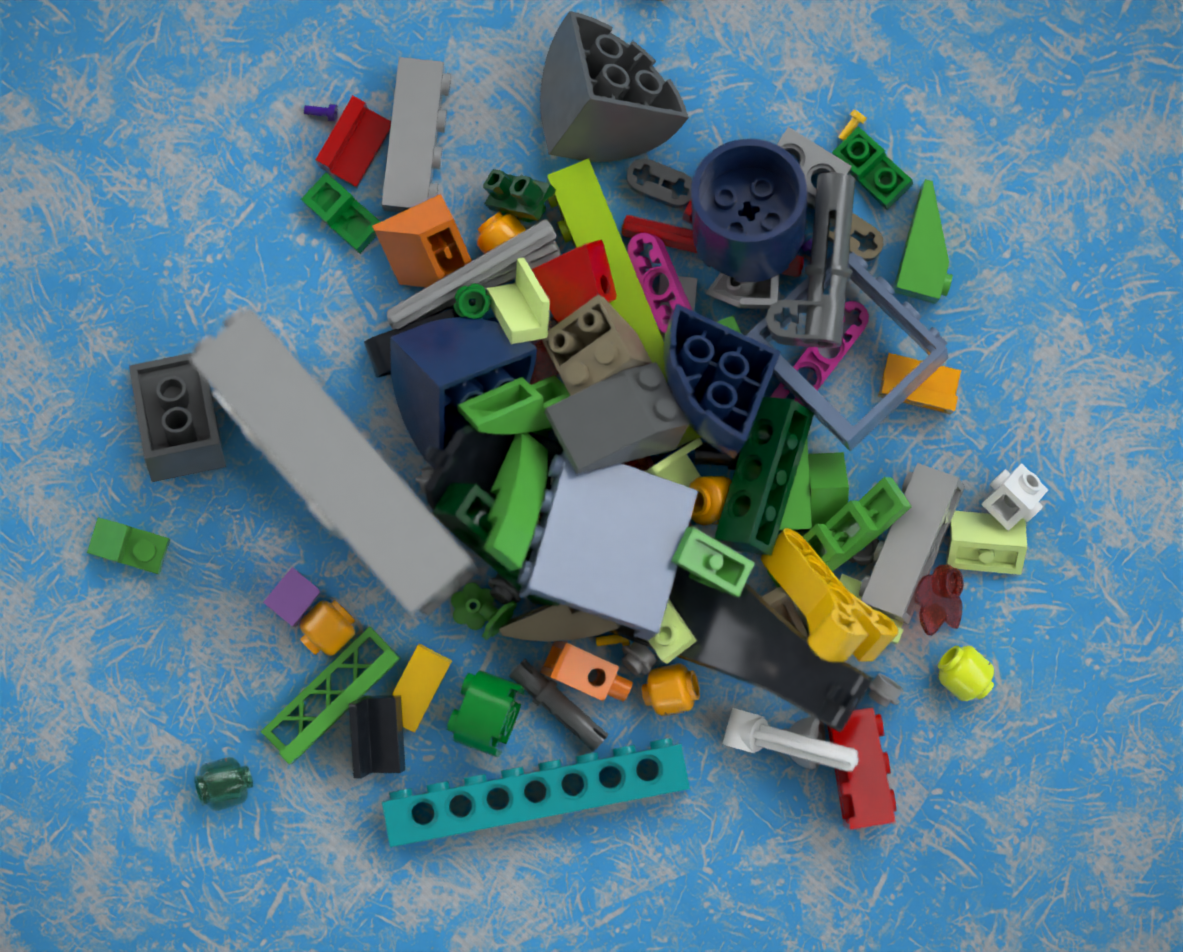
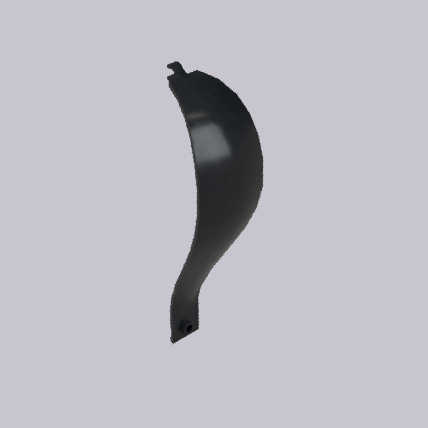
(732, 633)

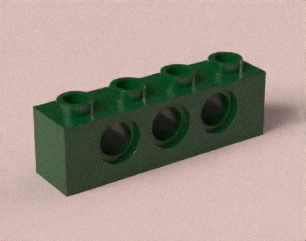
(764, 476)
(465, 513)

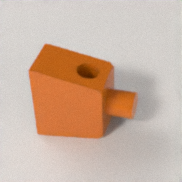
(572, 665)

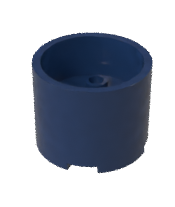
(755, 183)

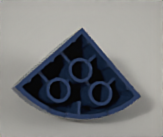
(448, 365)
(716, 377)

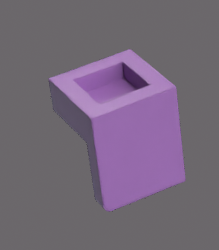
(292, 597)

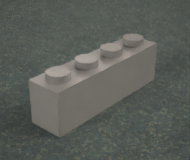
(414, 133)
(912, 542)

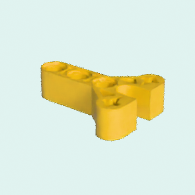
(835, 617)

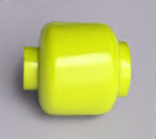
(966, 673)

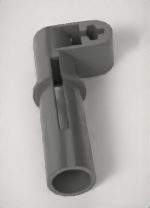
(822, 311)

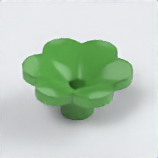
(461, 602)
(496, 617)

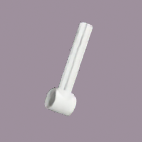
(752, 733)

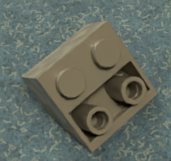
(593, 345)

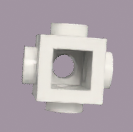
(1015, 496)

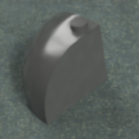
(604, 95)

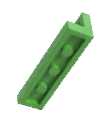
(336, 709)

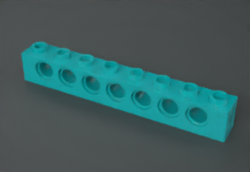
(404, 828)

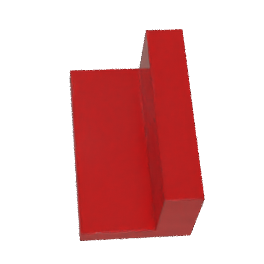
(353, 142)

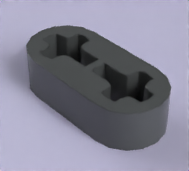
(657, 191)

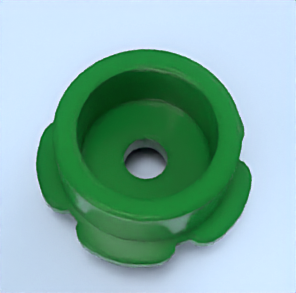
(463, 296)

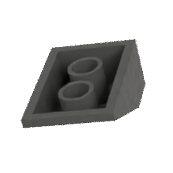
(176, 418)
(618, 419)

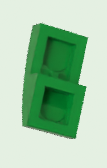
(341, 212)

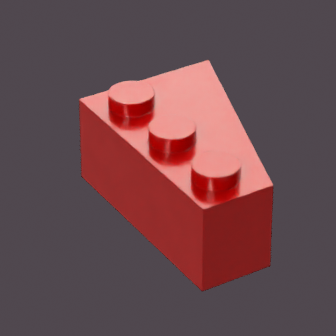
(865, 790)

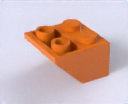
(422, 243)

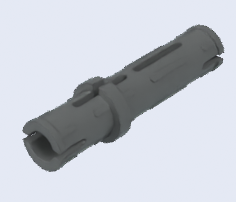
(558, 705)

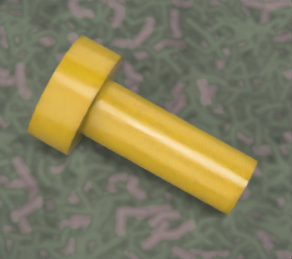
(856, 118)
(612, 639)

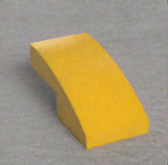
(420, 683)

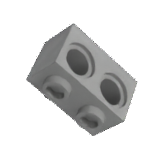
(812, 159)

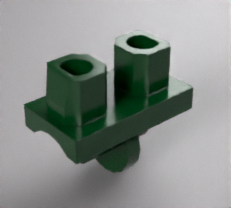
(517, 195)

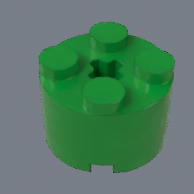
(486, 712)

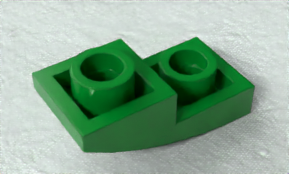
(873, 168)

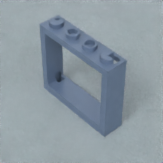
(902, 314)

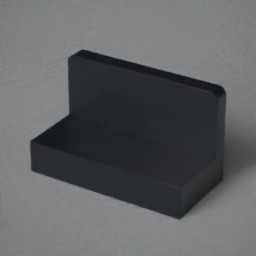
(377, 735)

